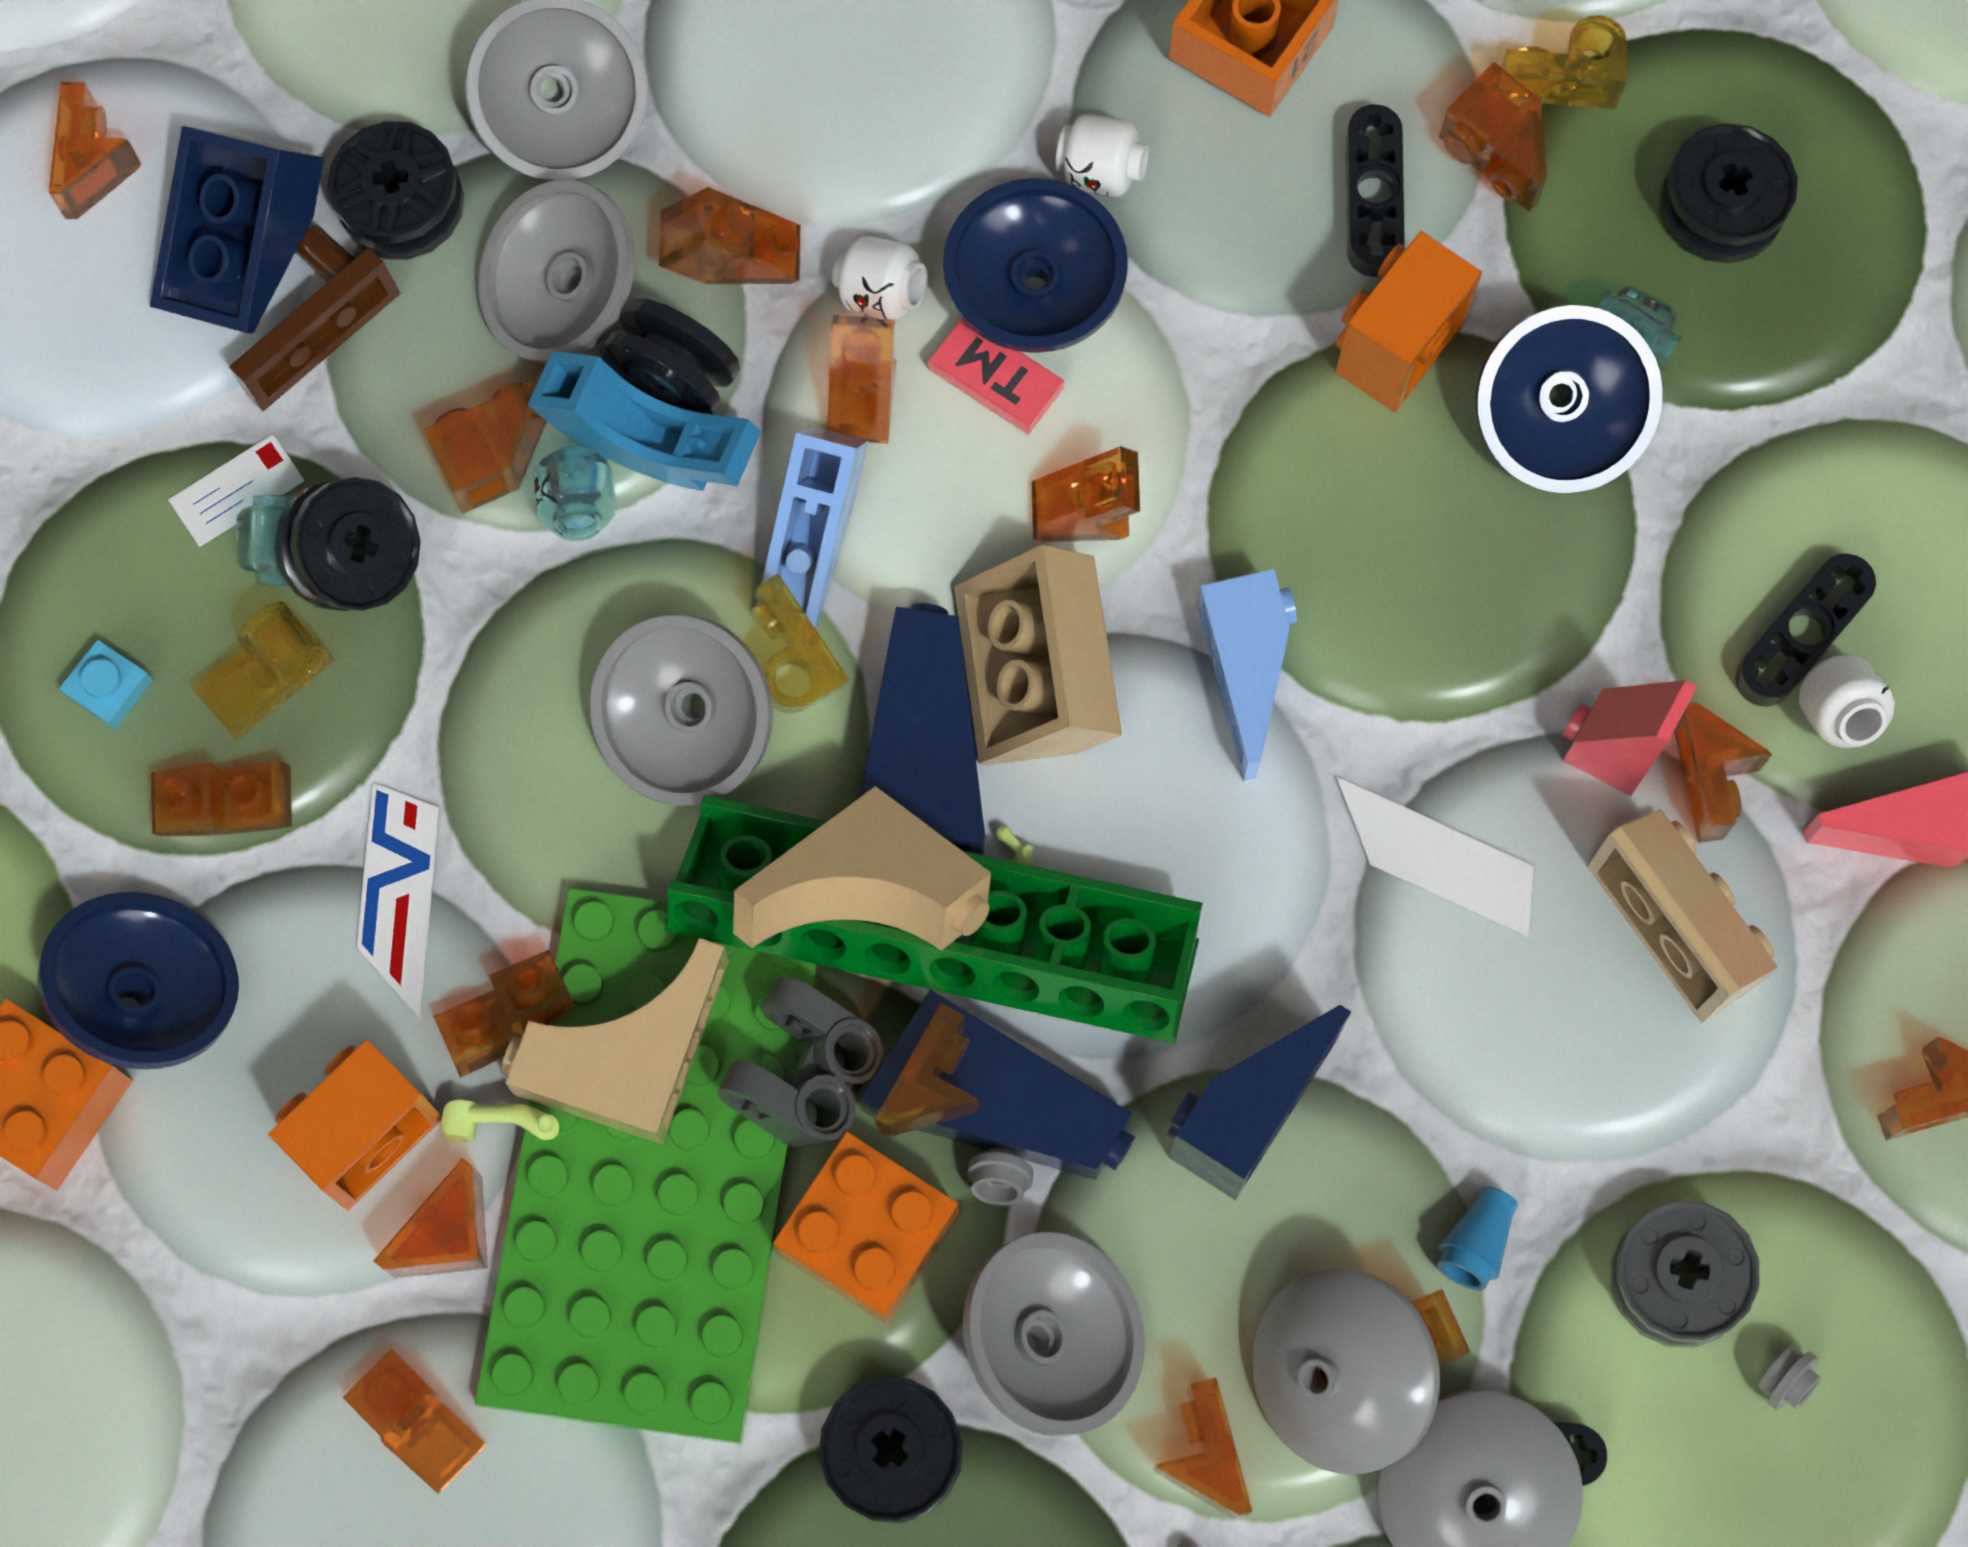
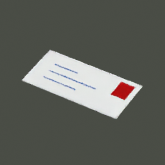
(215, 500)

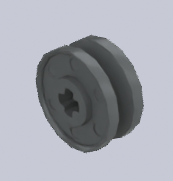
(1717, 1252)

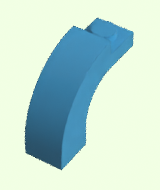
(638, 431)

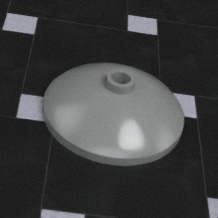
(598, 78)
(536, 264)
(647, 718)
(1082, 1328)
(1376, 1366)
(1476, 1448)

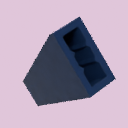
(923, 728)
(1021, 1100)

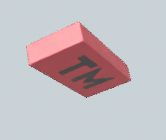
(996, 377)

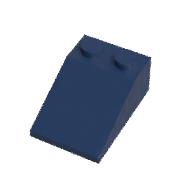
(232, 226)
(1244, 1108)

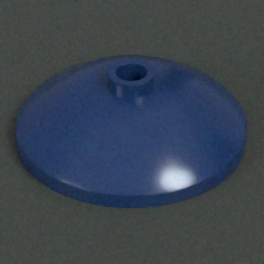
(1035, 232)
(1607, 408)
(141, 951)

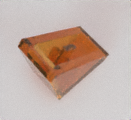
(444, 1231)

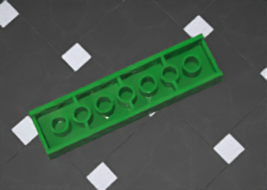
(1045, 947)

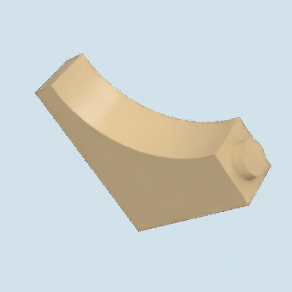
(870, 867)
(626, 1068)

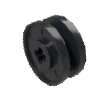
(388, 159)
(1728, 193)
(670, 356)
(323, 568)
(851, 1456)

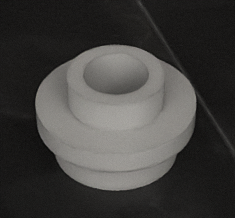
(999, 1176)
(1790, 1379)

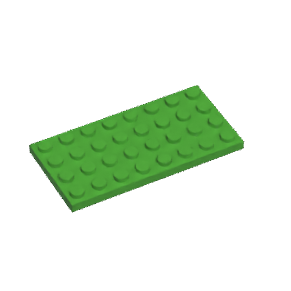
(635, 1261)

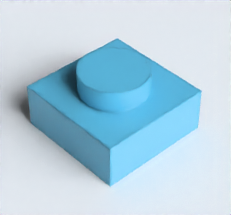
(106, 684)

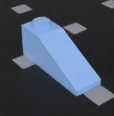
(814, 513)
(1246, 637)

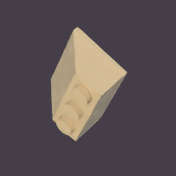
(1037, 657)
(1682, 913)

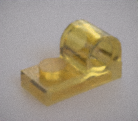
(1573, 76)
(784, 617)
(270, 668)

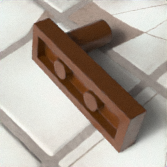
(349, 299)

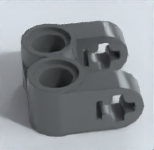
(817, 1076)

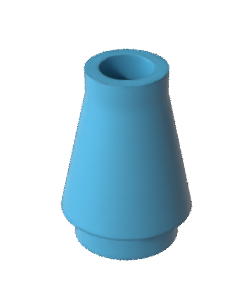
(1477, 1243)

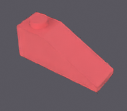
(1626, 731)
(1912, 825)

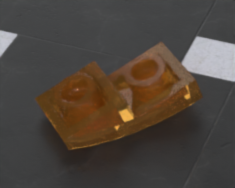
(221, 801)
(484, 1026)

